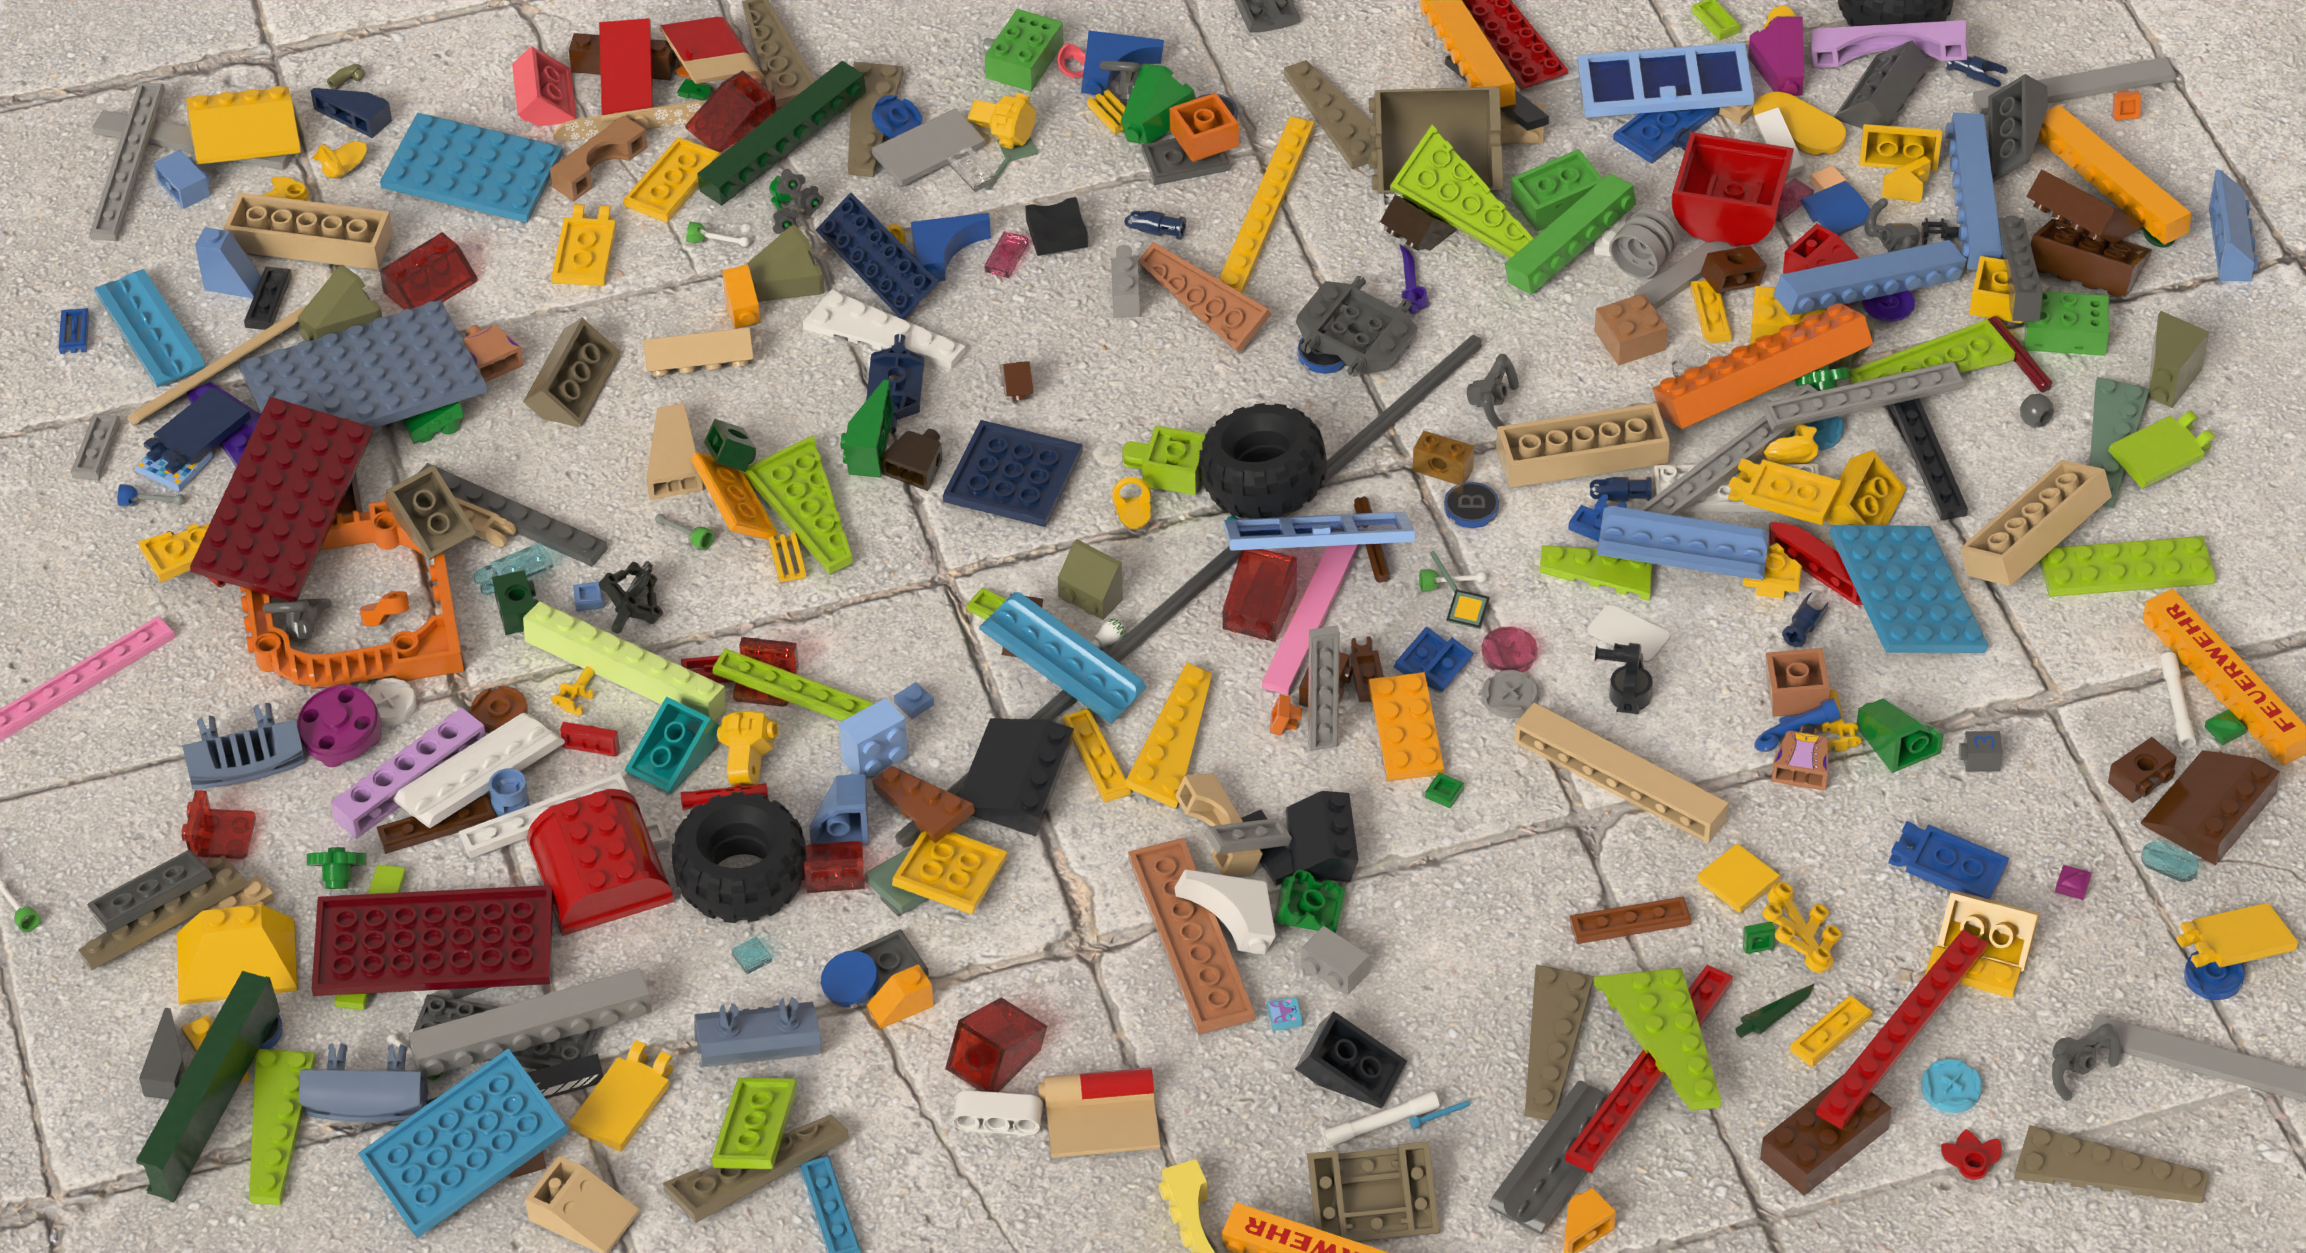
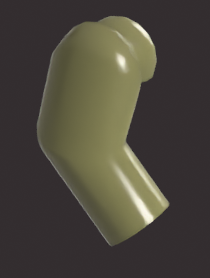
(345, 73)

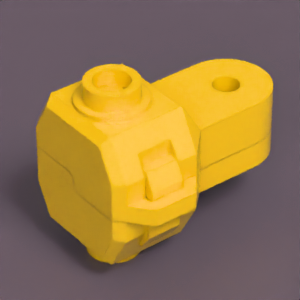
(1008, 119)
(748, 738)

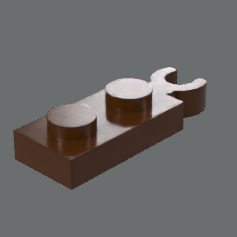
(1365, 666)

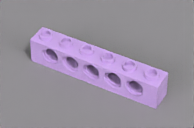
(374, 795)

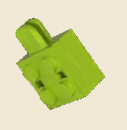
(1168, 460)

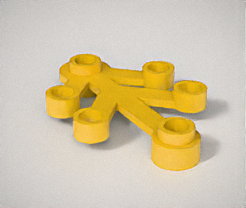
(1817, 956)

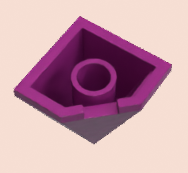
(1779, 54)

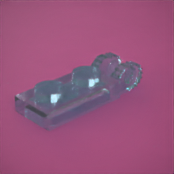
(531, 559)

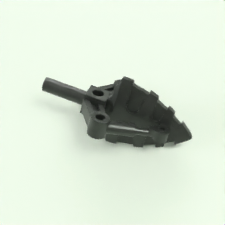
(626, 602)

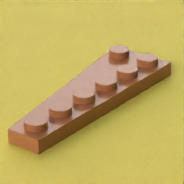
(1216, 304)

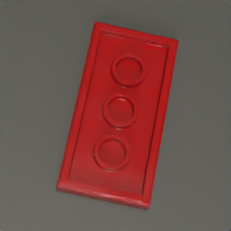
(626, 65)

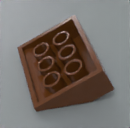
(2080, 258)
(2213, 803)

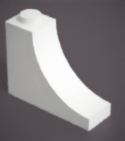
(1237, 902)

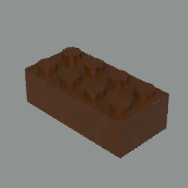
(1811, 1149)

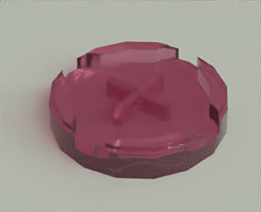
(1509, 649)

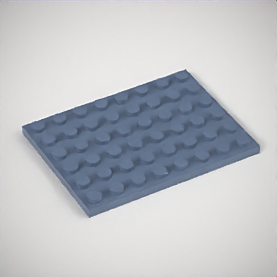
(372, 370)

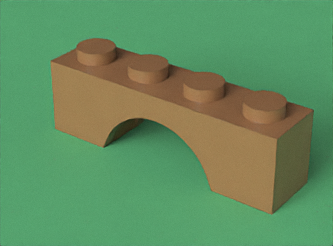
(619, 140)

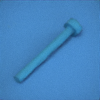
(1415, 1121)

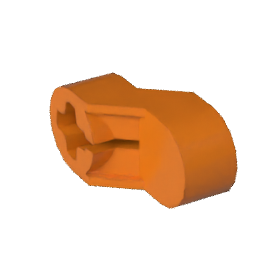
(378, 613)

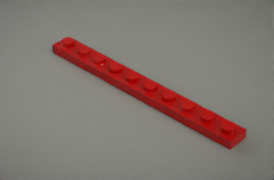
(1901, 1029)
(1639, 1082)

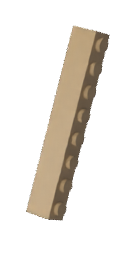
(1621, 772)

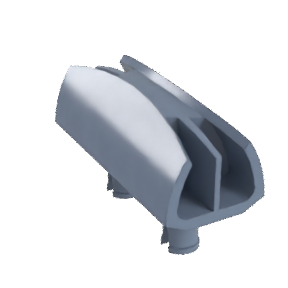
(243, 754)
(757, 1034)
(360, 1093)

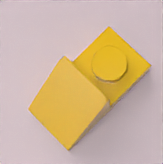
(1907, 181)

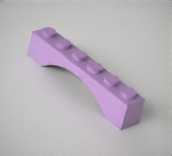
(1841, 44)

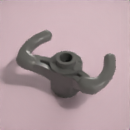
(1128, 75)
(1892, 235)
(1492, 390)
(299, 615)
(2081, 1055)

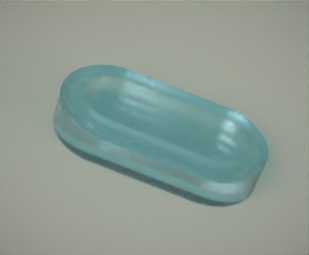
(2170, 861)

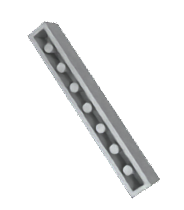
(530, 1022)

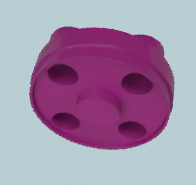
(339, 724)

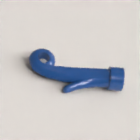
(1824, 713)

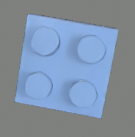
(873, 739)

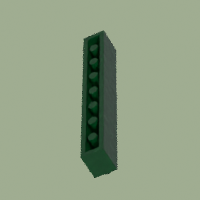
(781, 133)

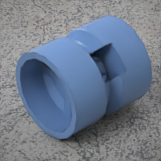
(508, 791)

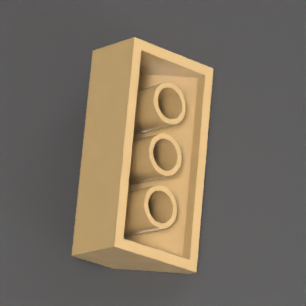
(698, 350)

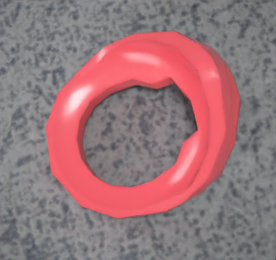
(1067, 52)

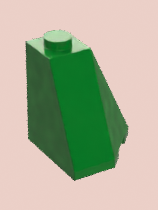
(1150, 103)
(1897, 735)

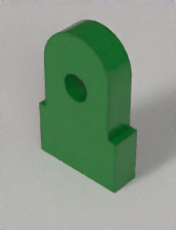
(696, 91)

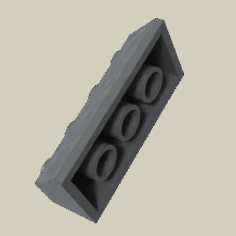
(1884, 87)

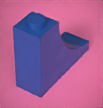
(1115, 47)
(941, 238)

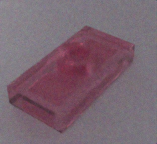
(1791, 198)
(1006, 254)

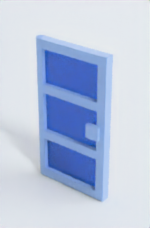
(1665, 79)
(1318, 530)

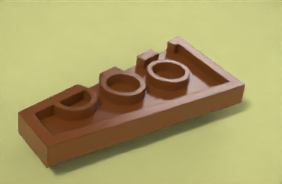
(924, 803)

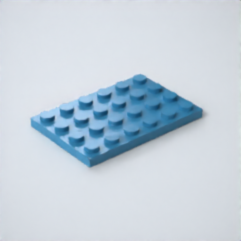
(471, 167)
(1908, 589)
(463, 1142)

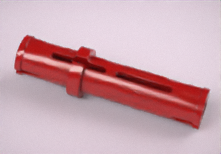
(692, 798)

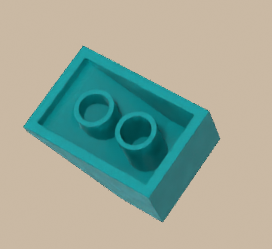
(673, 746)

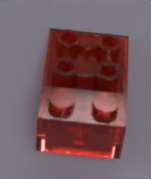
(732, 112)

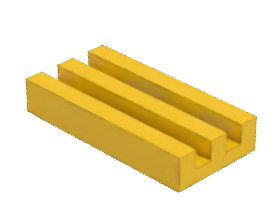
(1112, 105)
(783, 542)

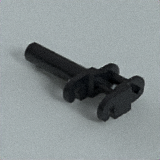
(1945, 230)

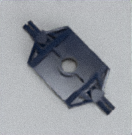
(907, 390)

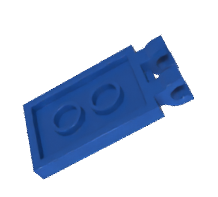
(1948, 860)

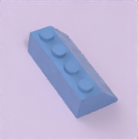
(2231, 230)

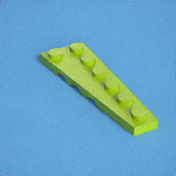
(1968, 348)
(275, 1121)

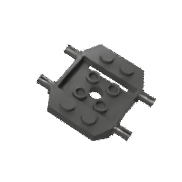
(1382, 328)

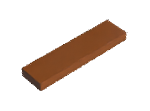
(1630, 920)

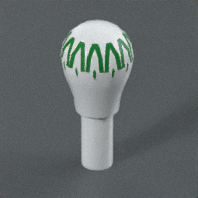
(1109, 633)

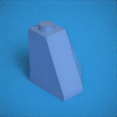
(225, 264)
(842, 812)

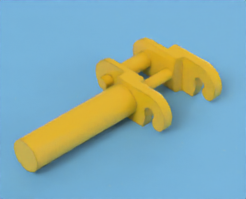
(575, 690)
(1841, 728)

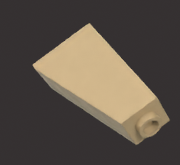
(670, 462)

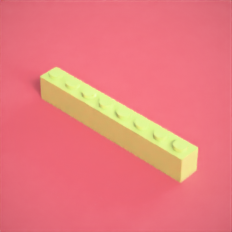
(621, 661)

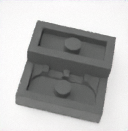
(1267, 14)

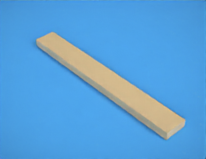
(215, 367)

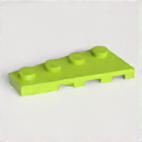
(1597, 570)

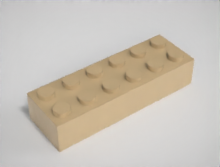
(310, 230)
(1582, 445)
(2035, 522)

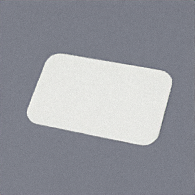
(1622, 627)

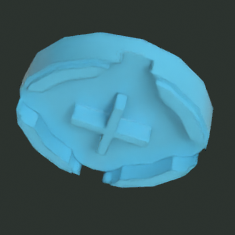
(1951, 1086)

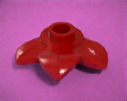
(1971, 1152)

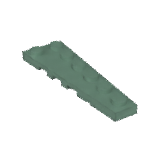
(2115, 416)

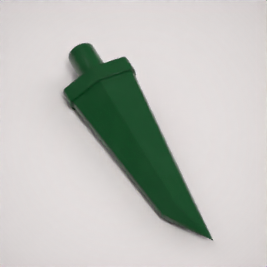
(1768, 1015)

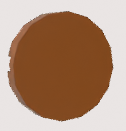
(498, 706)

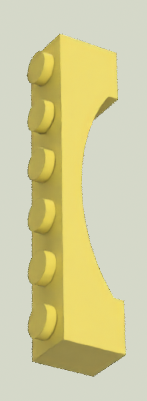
(1185, 1190)

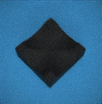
(1056, 227)

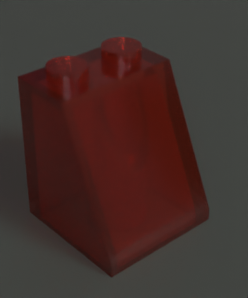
(1260, 594)
(994, 1045)

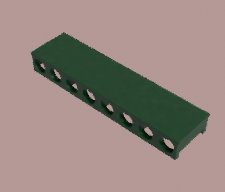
(208, 1085)

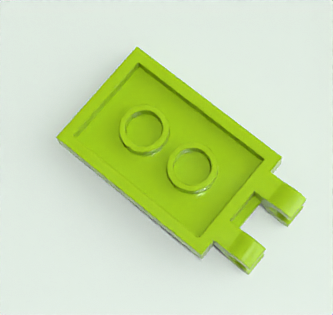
(2161, 449)

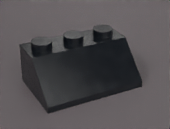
(1323, 836)

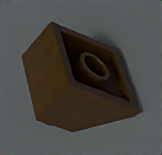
(1415, 224)

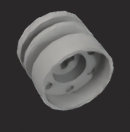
(1644, 243)

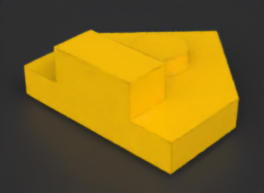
(1780, 574)

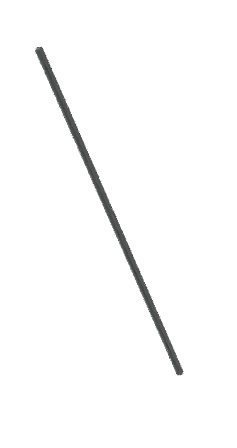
(1228, 557)

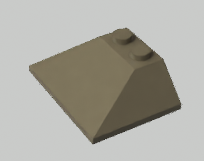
(1374, 1192)

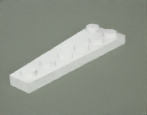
(861, 322)

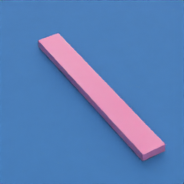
(1309, 615)
(83, 676)

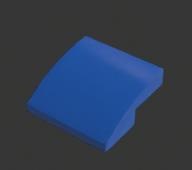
(1837, 208)
(1435, 657)

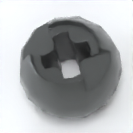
(2036, 410)

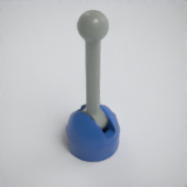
(129, 495)

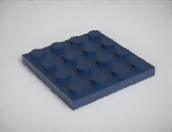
(1013, 473)

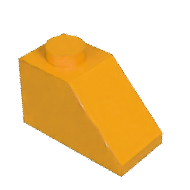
(740, 296)
(901, 997)
(1587, 1221)

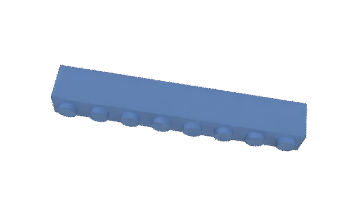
(1973, 188)
(1869, 277)

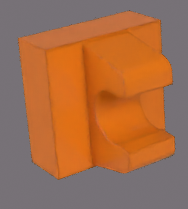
(2126, 105)
(1284, 715)

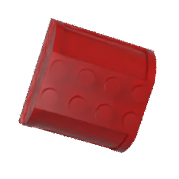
(1730, 188)
(597, 860)

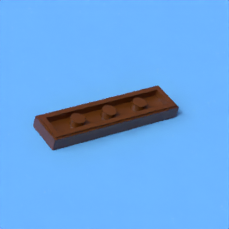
(412, 832)

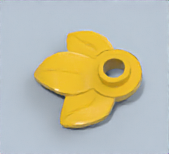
(287, 188)

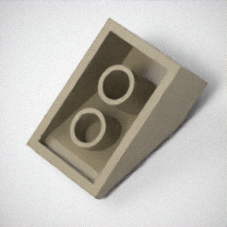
(429, 512)

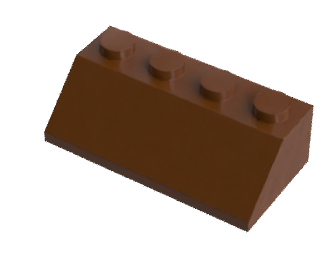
(585, 56)
(2081, 208)

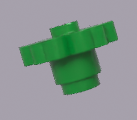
(1823, 378)
(336, 865)

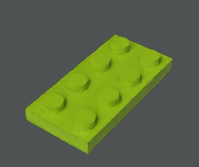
(754, 1123)

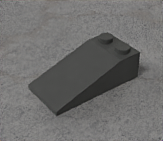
(2015, 123)

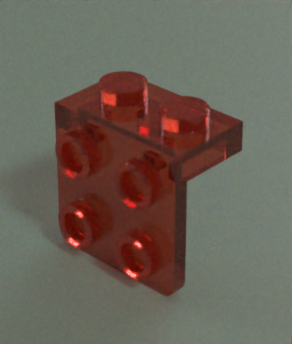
(775, 653)
(217, 831)
(834, 867)

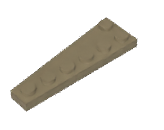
(777, 55)
(879, 82)
(1333, 111)
(225, 882)
(1556, 1021)
(2081, 1162)
(711, 1190)

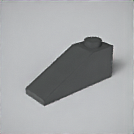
(164, 1061)

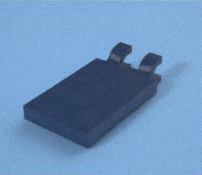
(196, 430)

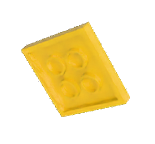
(950, 871)

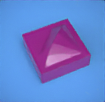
(2073, 882)

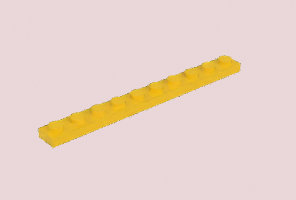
(1266, 203)

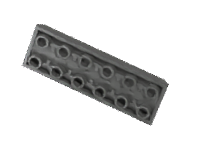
(442, 1010)
(1542, 1177)

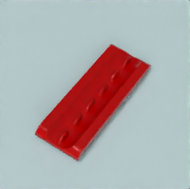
(1516, 42)

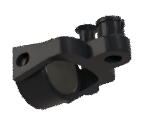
(1631, 683)

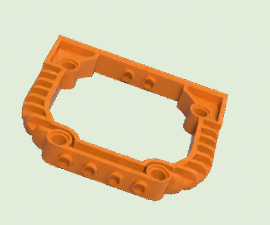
(409, 655)

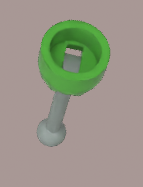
(700, 537)

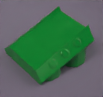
(427, 424)
(1309, 903)

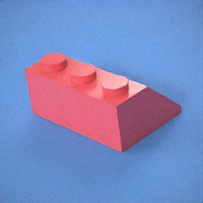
(543, 89)

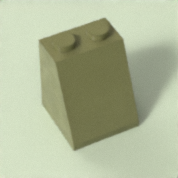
(2175, 358)

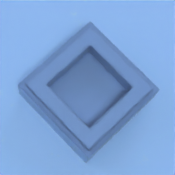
(588, 596)

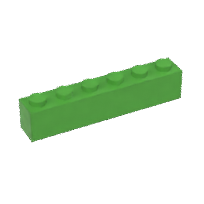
(1570, 234)

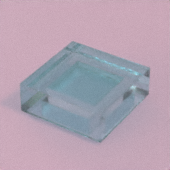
(751, 955)

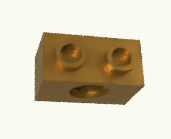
(1443, 458)

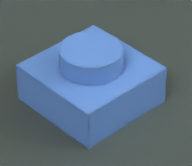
(913, 700)

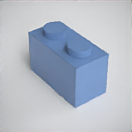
(182, 179)

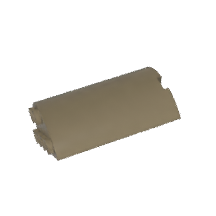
(1461, 115)

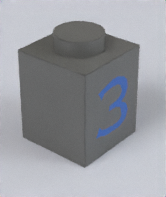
(1981, 751)

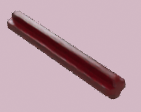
(2023, 358)

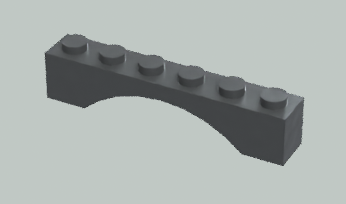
(2022, 274)

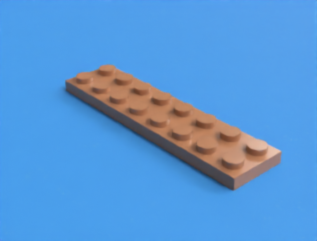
(1191, 940)

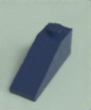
(354, 109)

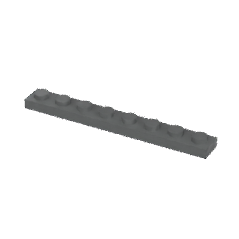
(529, 522)

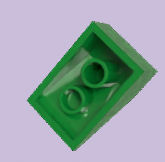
(869, 434)

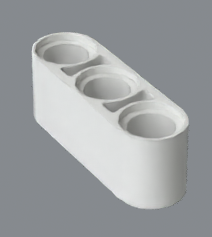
(997, 1112)

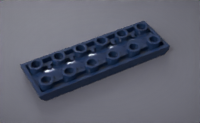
(877, 256)

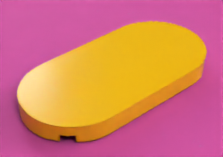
(1809, 127)

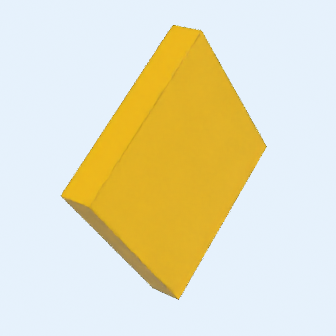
(1738, 878)

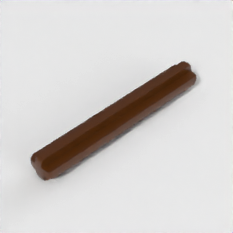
(1375, 551)

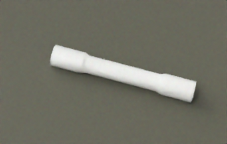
(2183, 723)
(1349, 1130)

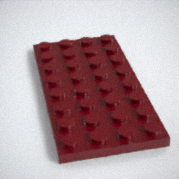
(282, 500)
(433, 940)

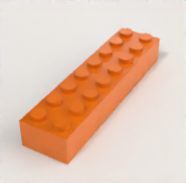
(1762, 365)

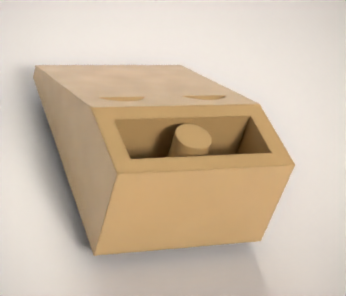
(579, 1206)

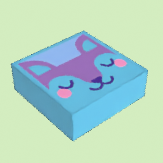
(1284, 1013)

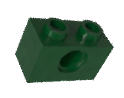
(730, 445)
(514, 599)

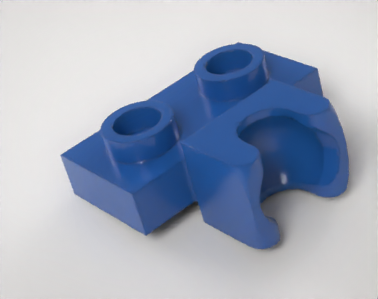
(1589, 521)

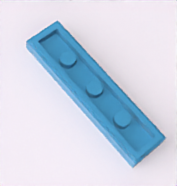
(829, 1206)

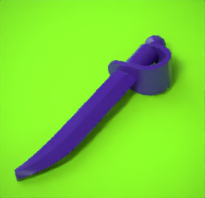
(1412, 291)

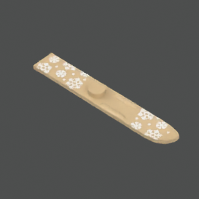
(647, 118)

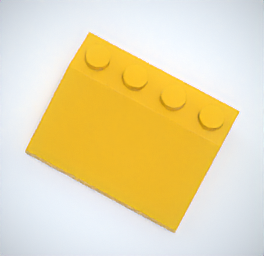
(242, 125)

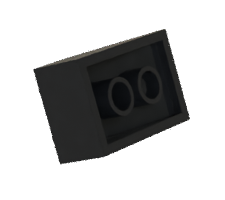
(1350, 1062)

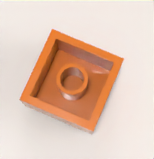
(1204, 127)

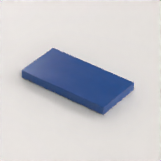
(1652, 133)

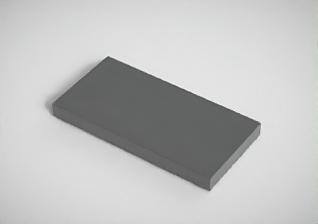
(149, 891)

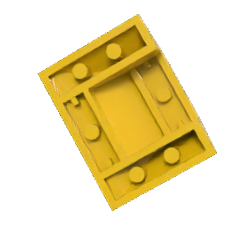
(234, 940)

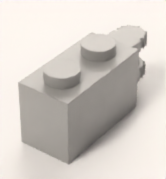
(1125, 283)

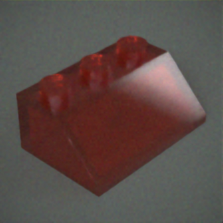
(428, 273)

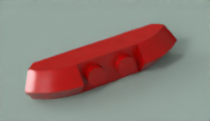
(1815, 558)

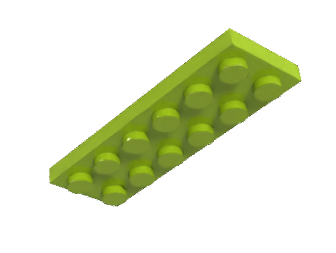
(2127, 566)

